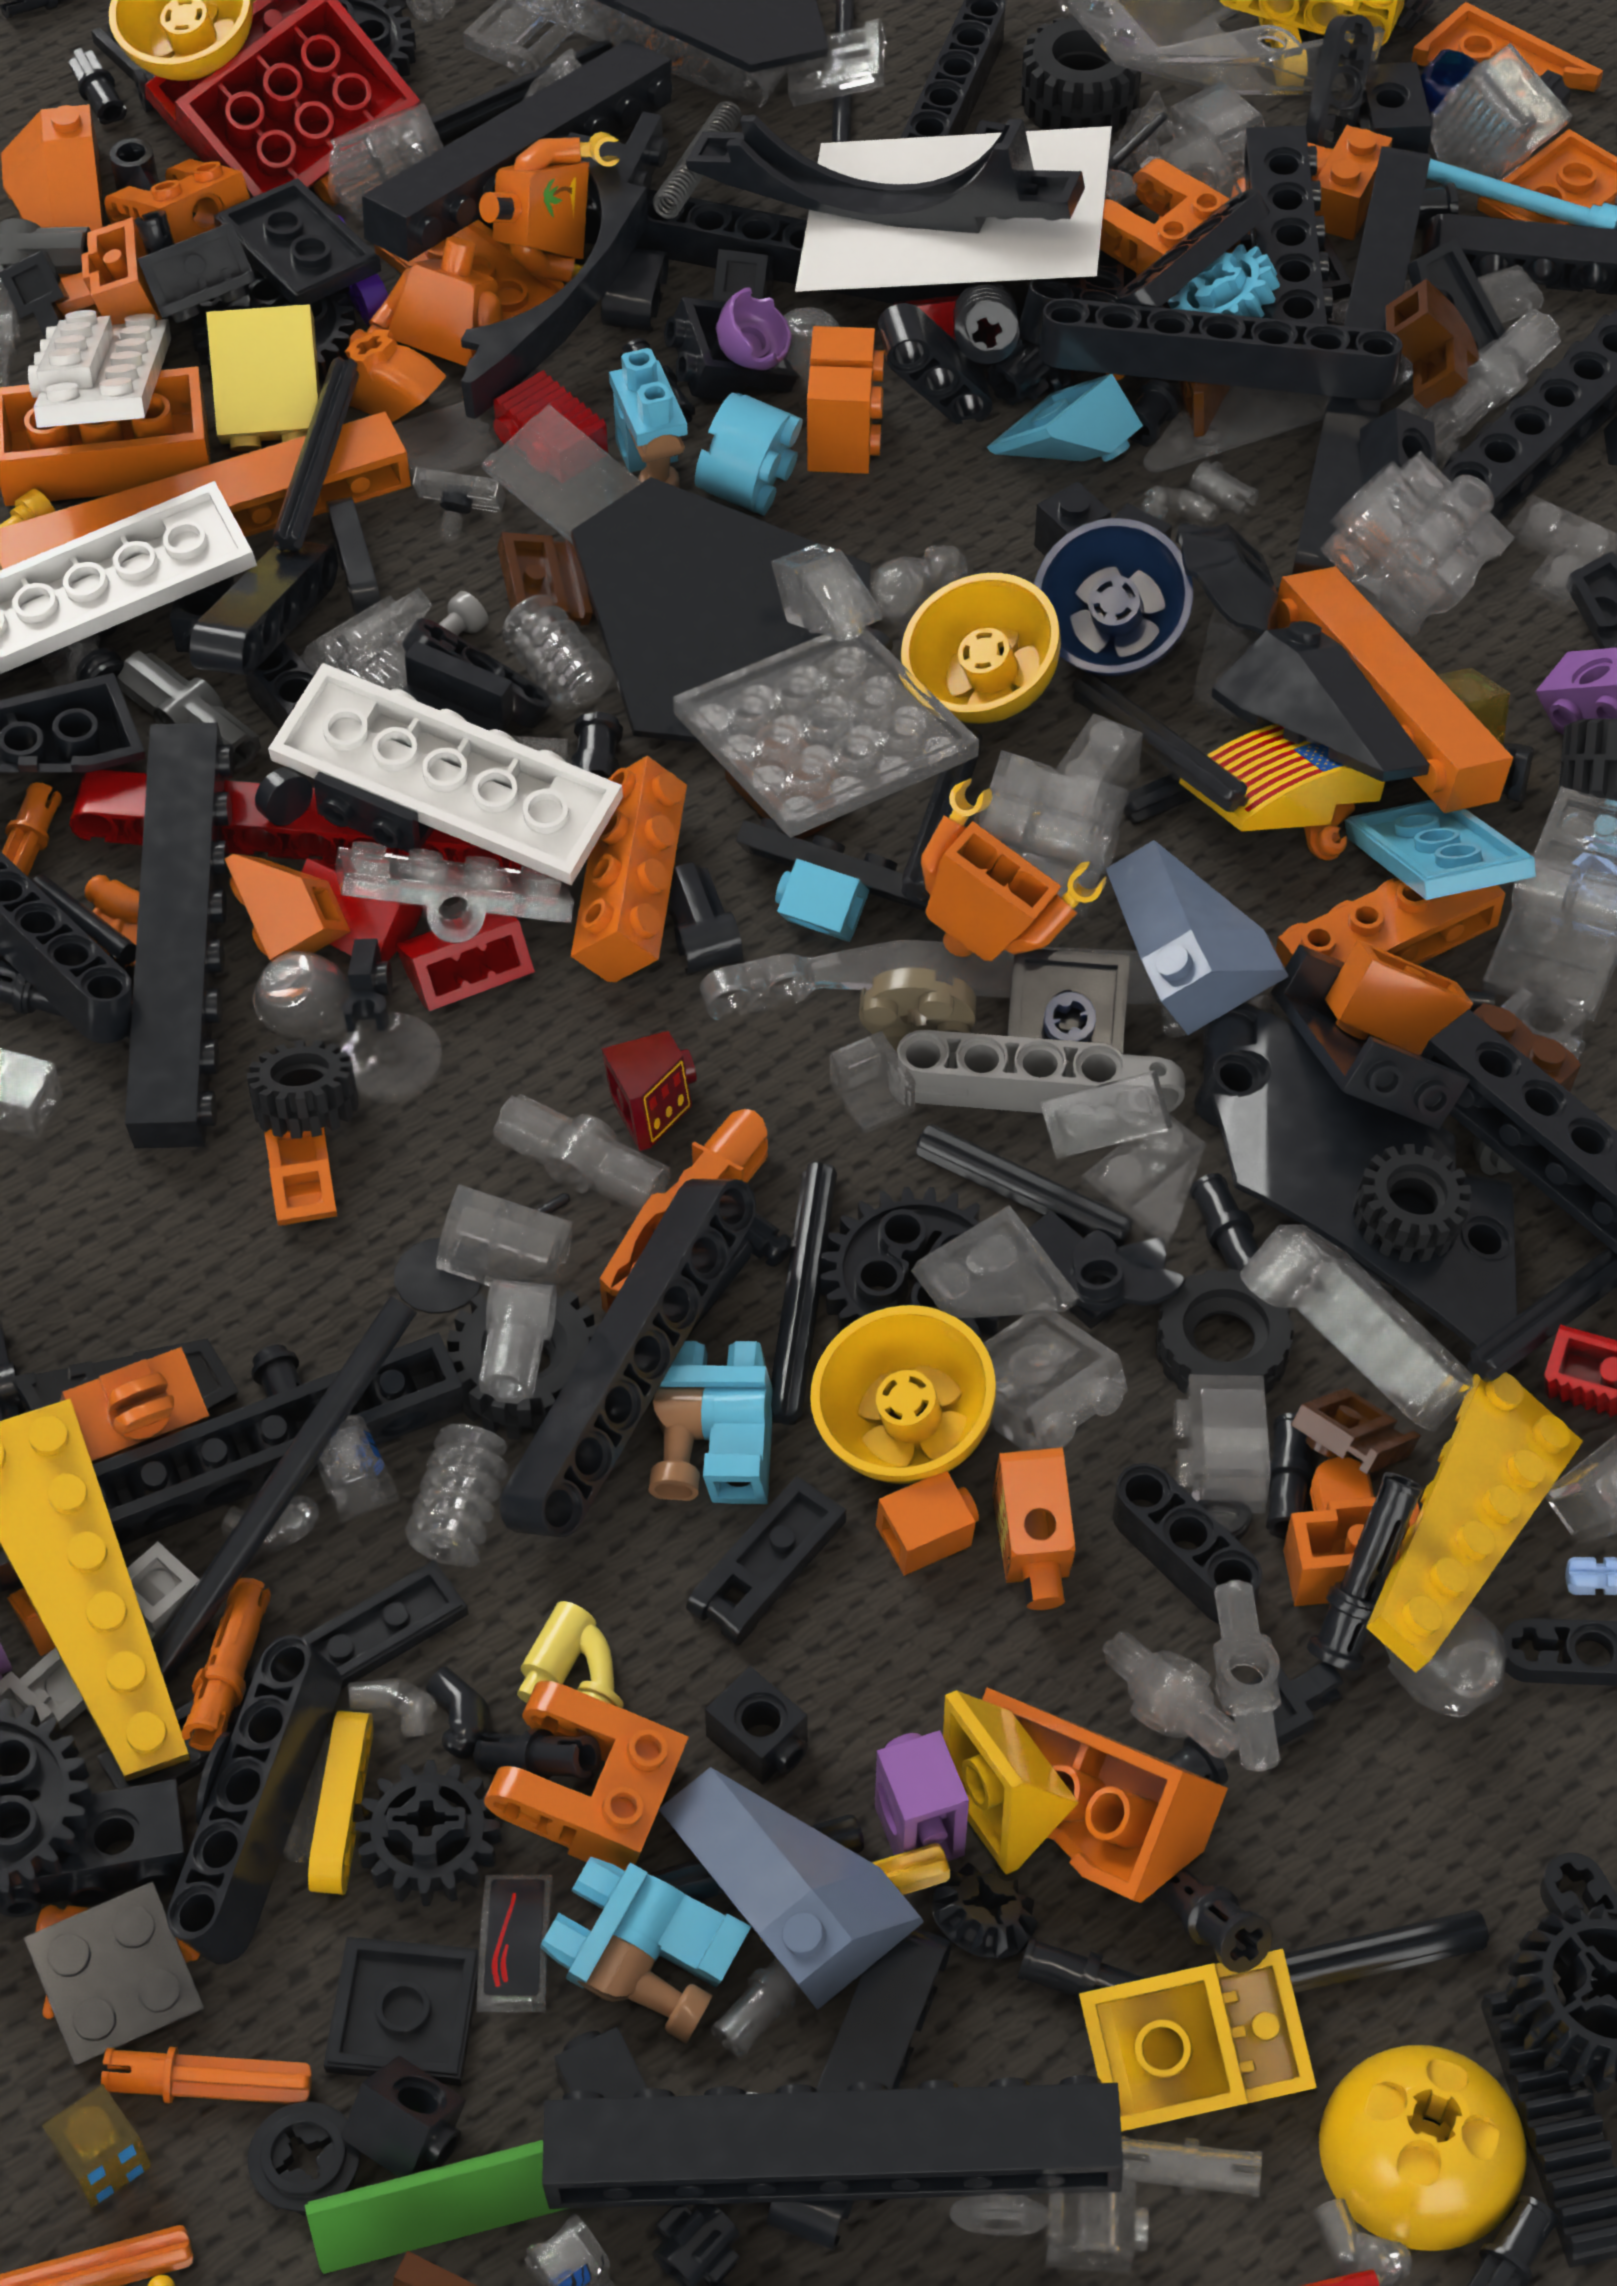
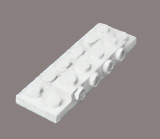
(97, 368)
(118, 574)
(449, 772)

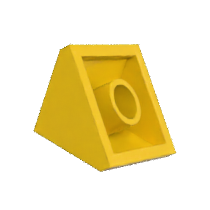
(1008, 1780)

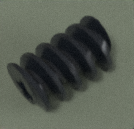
(976, 340)

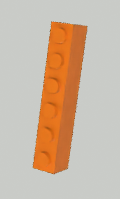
(1463, 756)

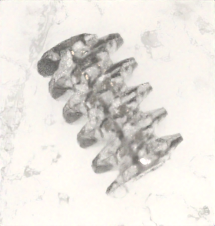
(556, 652)
(457, 1495)

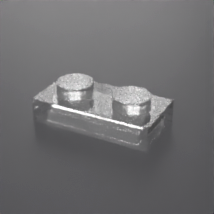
(1106, 1114)

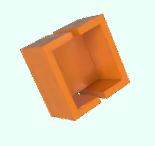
(844, 400)

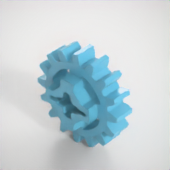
(1231, 285)

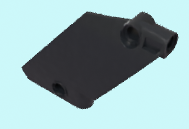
(1305, 1152)

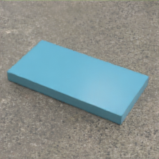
(1438, 850)

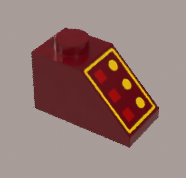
(649, 1085)

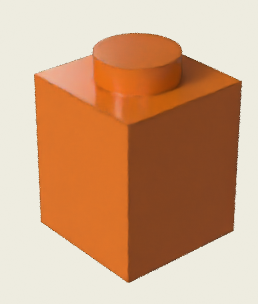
(926, 1521)

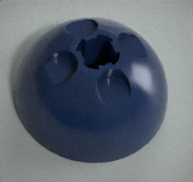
(1116, 569)

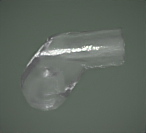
(396, 1696)

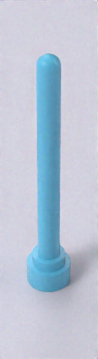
(1596, 216)

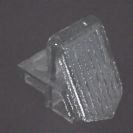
(1496, 117)
(377, 153)
(371, 641)

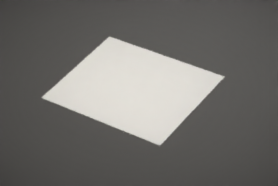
(867, 254)

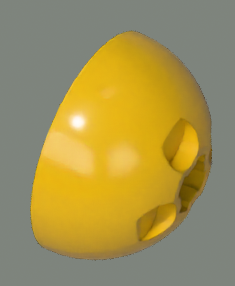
(181, 36)
(984, 646)
(891, 1370)
(1407, 2173)

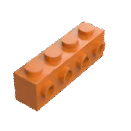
(630, 874)
(1398, 923)

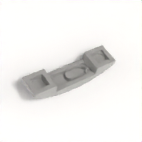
(161, 1590)

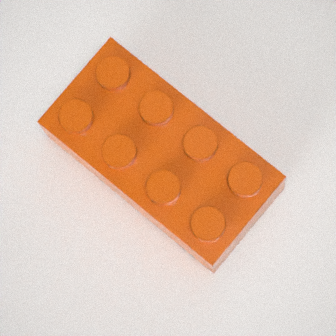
(103, 455)

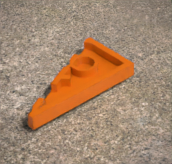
(1484, 35)

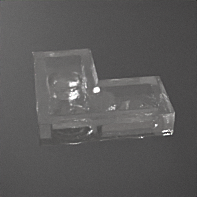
(1565, 541)

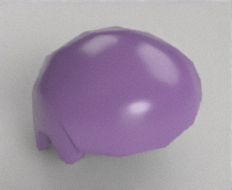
(753, 331)

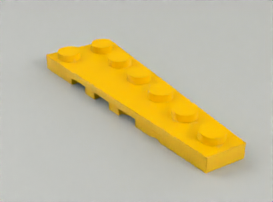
(1481, 1498)
(80, 1587)

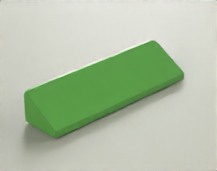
(428, 2207)

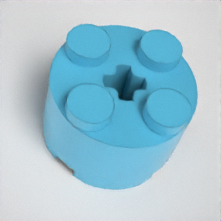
(748, 452)

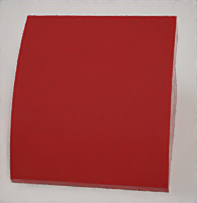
(284, 95)

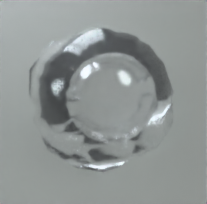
(1462, 1672)

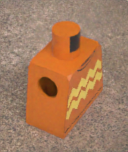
(1035, 1523)

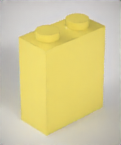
(263, 374)

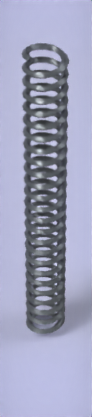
(682, 181)

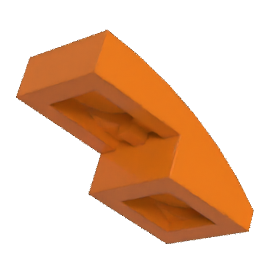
(300, 1177)

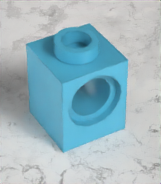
(821, 899)

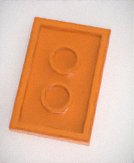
(1566, 170)

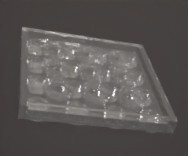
(825, 729)

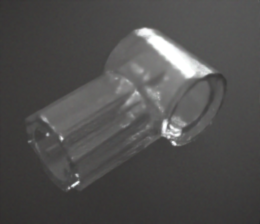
(516, 1325)

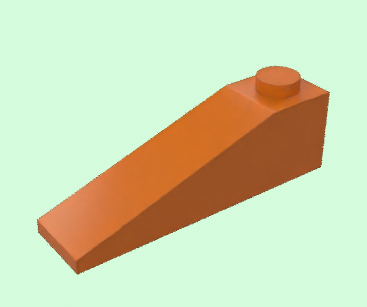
(55, 170)
(1134, 1812)

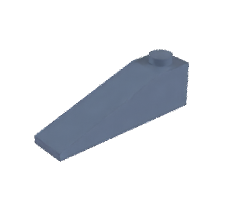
(1191, 938)
(798, 1889)

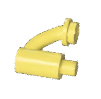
(556, 1649)

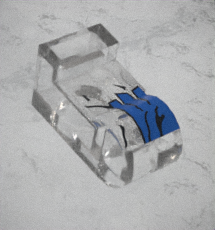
(355, 1472)
(568, 2258)

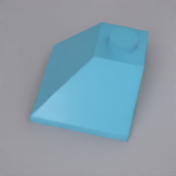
(1074, 424)

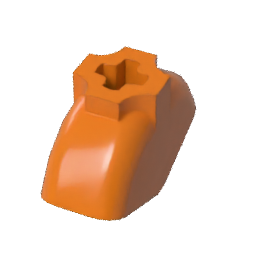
(390, 375)

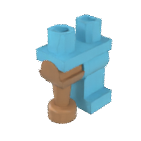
(647, 417)
(717, 1405)
(638, 1925)

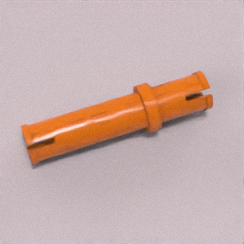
(221, 1682)

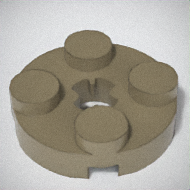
(913, 1001)

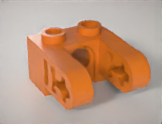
(187, 189)
(1171, 194)
(628, 1792)

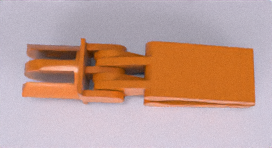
(731, 1153)

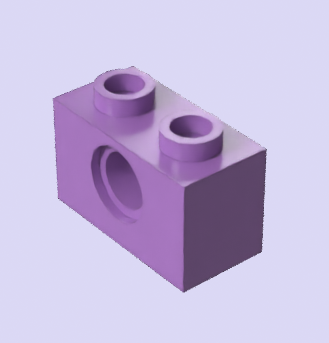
(1581, 687)
(921, 1795)

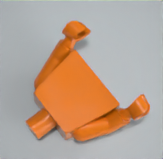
(438, 303)

